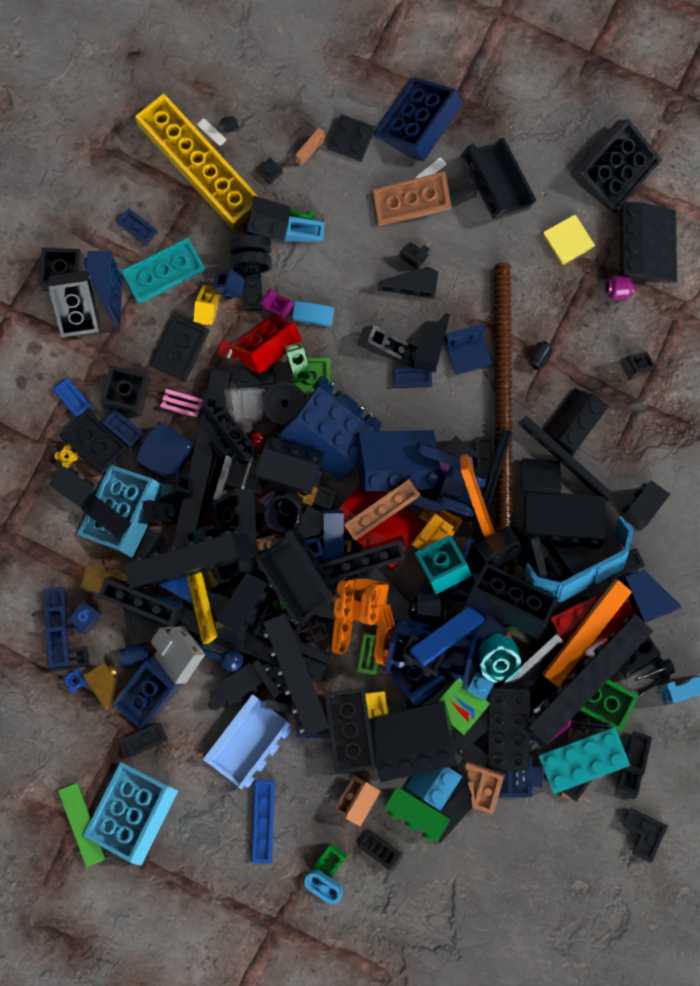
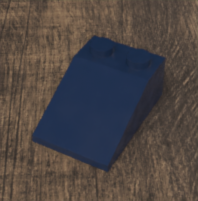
(414, 685)
(146, 693)

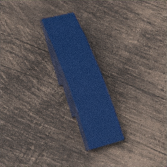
(56, 627)

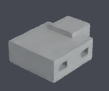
(177, 652)

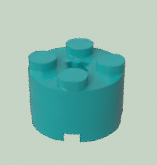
(499, 658)

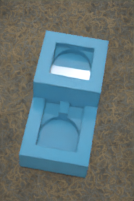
(312, 313)

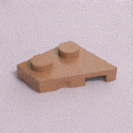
(484, 786)

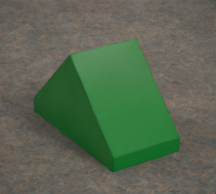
(330, 860)

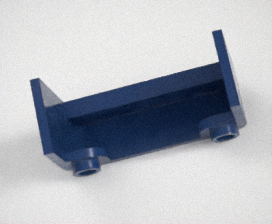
(457, 657)

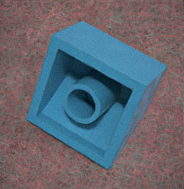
(434, 786)

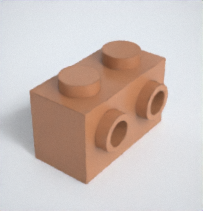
(356, 800)

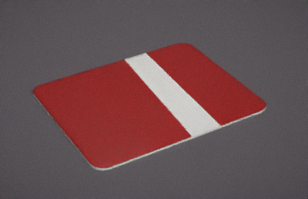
(226, 351)

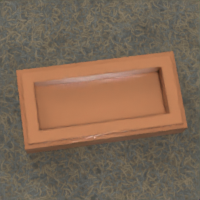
(310, 146)

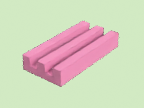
(183, 396)

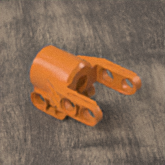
(364, 602)

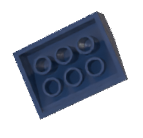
(419, 117)
(107, 282)
(391, 459)

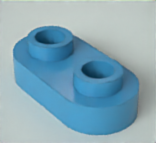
(323, 887)

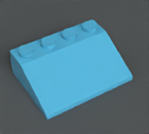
(125, 494)
(130, 814)

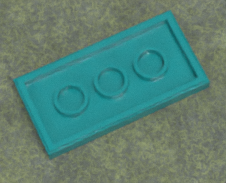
(163, 270)

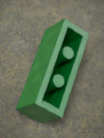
(417, 814)

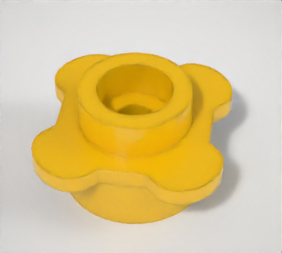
(66, 462)

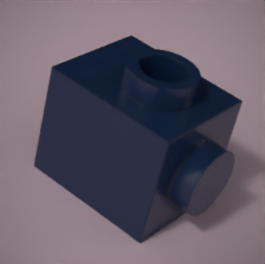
(228, 284)

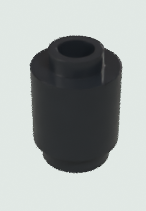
(540, 355)

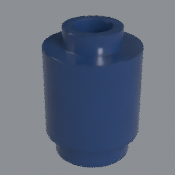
(134, 655)

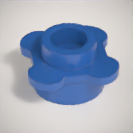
(68, 679)

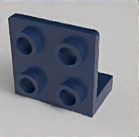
(468, 349)

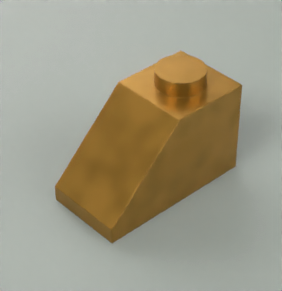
(103, 683)

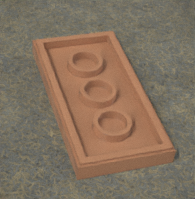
(412, 198)

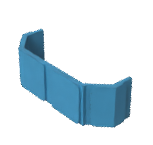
(592, 575)

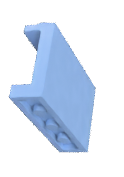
(248, 743)

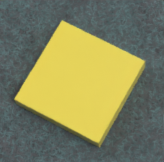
(568, 239)

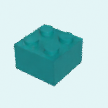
(443, 564)

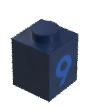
(84, 618)

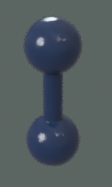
(230, 660)

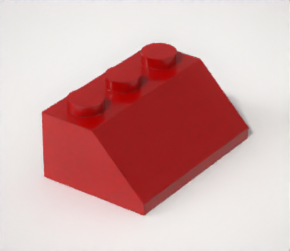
(266, 343)

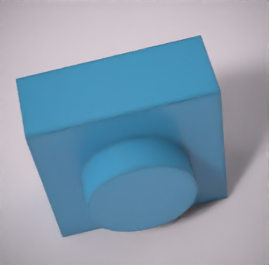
(480, 686)

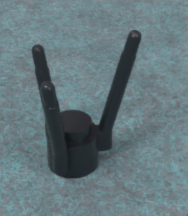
(663, 668)

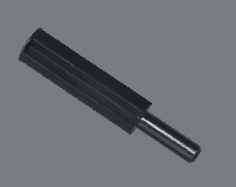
(587, 723)

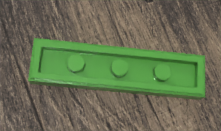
(79, 820)

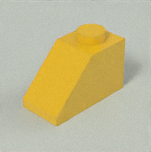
(206, 305)

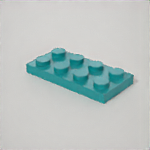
(584, 760)

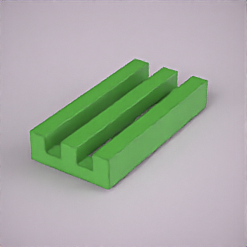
(366, 670)

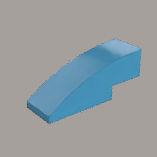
(304, 230)

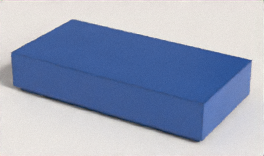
(72, 397)

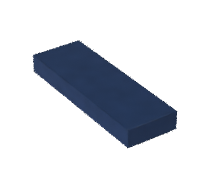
(333, 533)

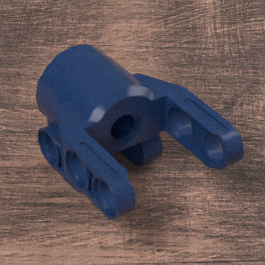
(453, 491)

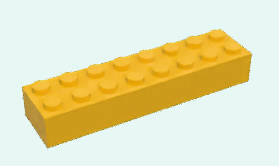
(197, 160)

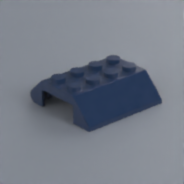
(331, 427)

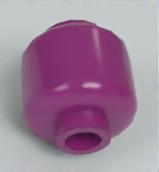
(619, 287)

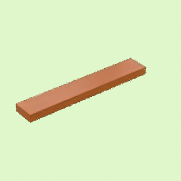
(476, 496)
(586, 632)

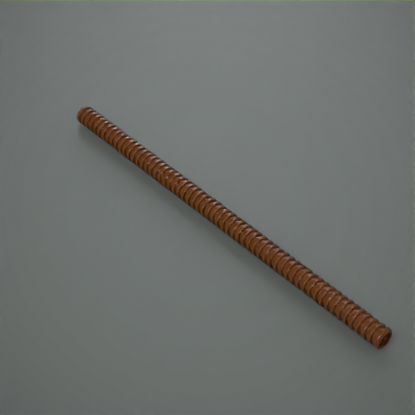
(503, 393)

